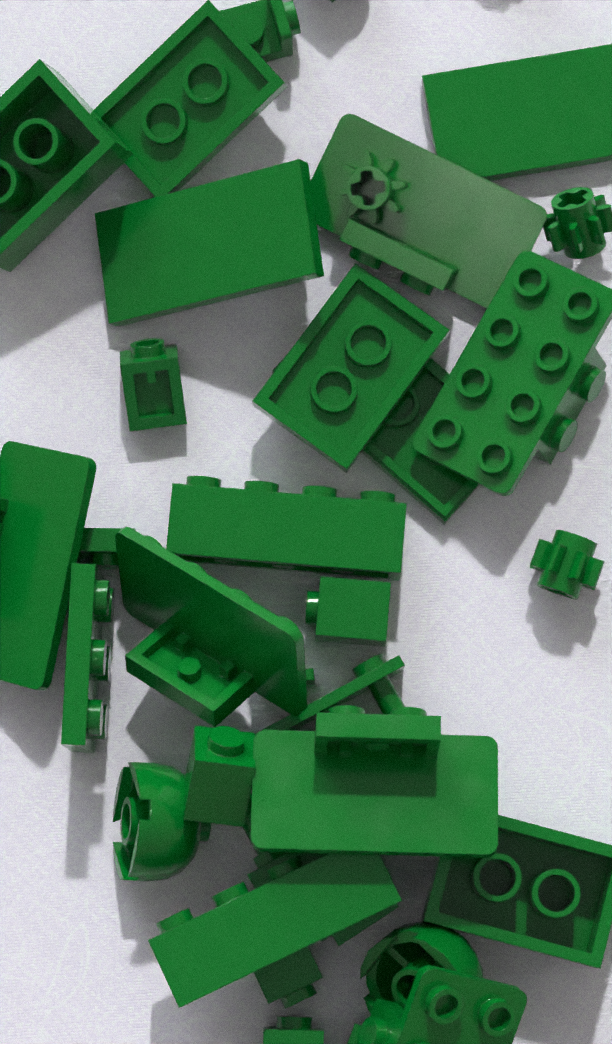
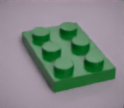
(189, 100)
(350, 367)
(86, 659)

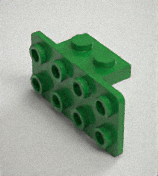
(451, 223)
(520, 376)
(40, 535)
(207, 639)
(375, 787)
(447, 1010)

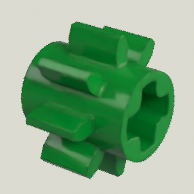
(359, 176)
(578, 223)
(566, 564)

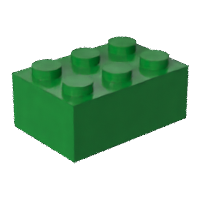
(49, 158)
(534, 893)

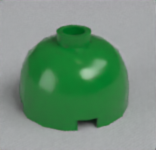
(152, 824)
(398, 956)

